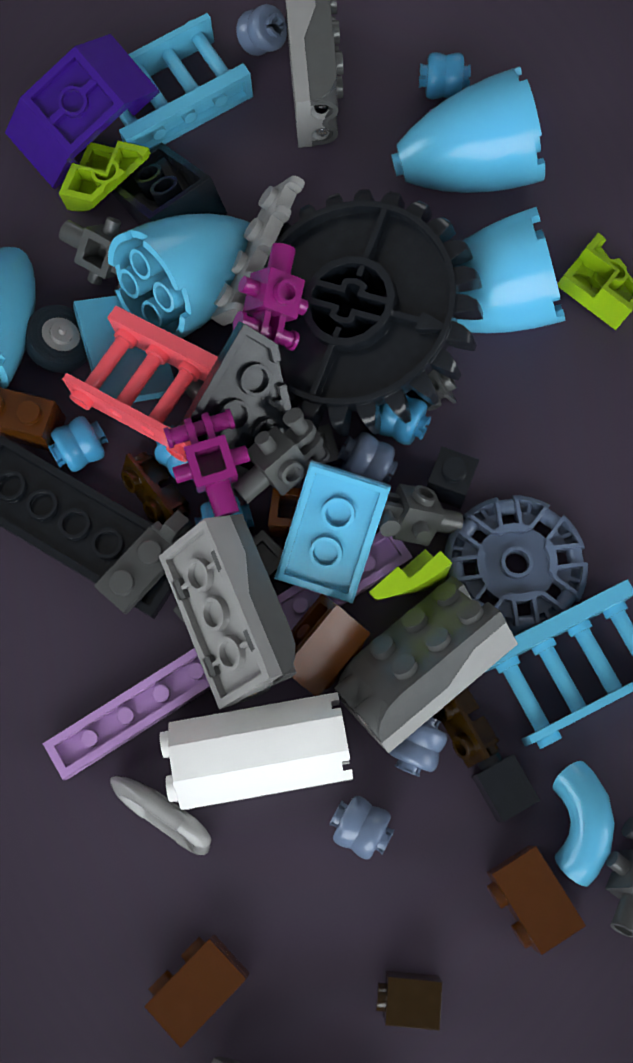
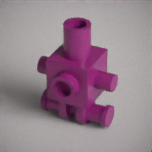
(273, 298)
(210, 460)

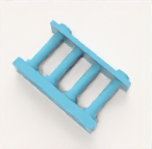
(200, 102)
(541, 641)

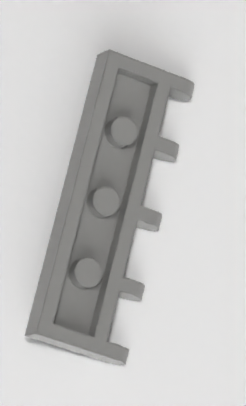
(260, 235)

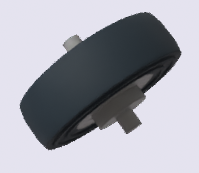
(55, 339)

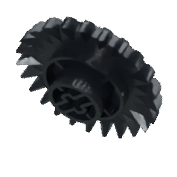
(387, 297)

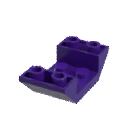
(77, 104)

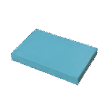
(98, 337)
(332, 531)

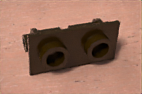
(143, 476)
(470, 739)

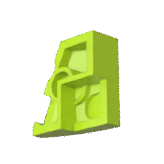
(100, 173)
(600, 284)
(418, 576)

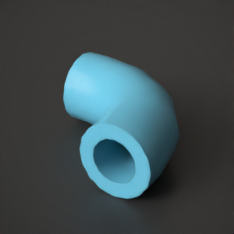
(590, 823)

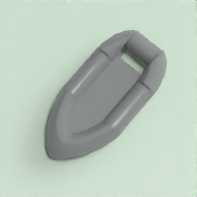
(163, 814)

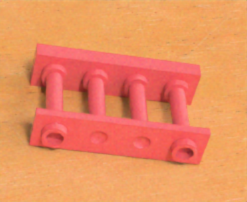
(160, 348)

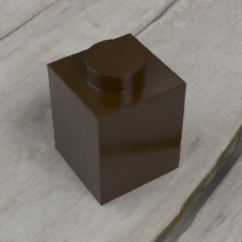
(410, 1000)

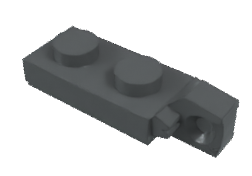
(140, 565)

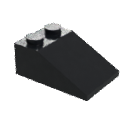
(167, 188)

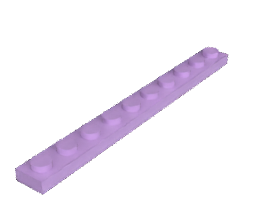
(185, 679)

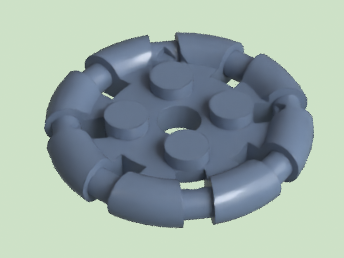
(519, 539)

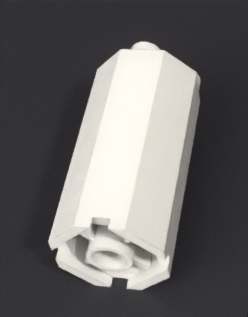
(256, 752)

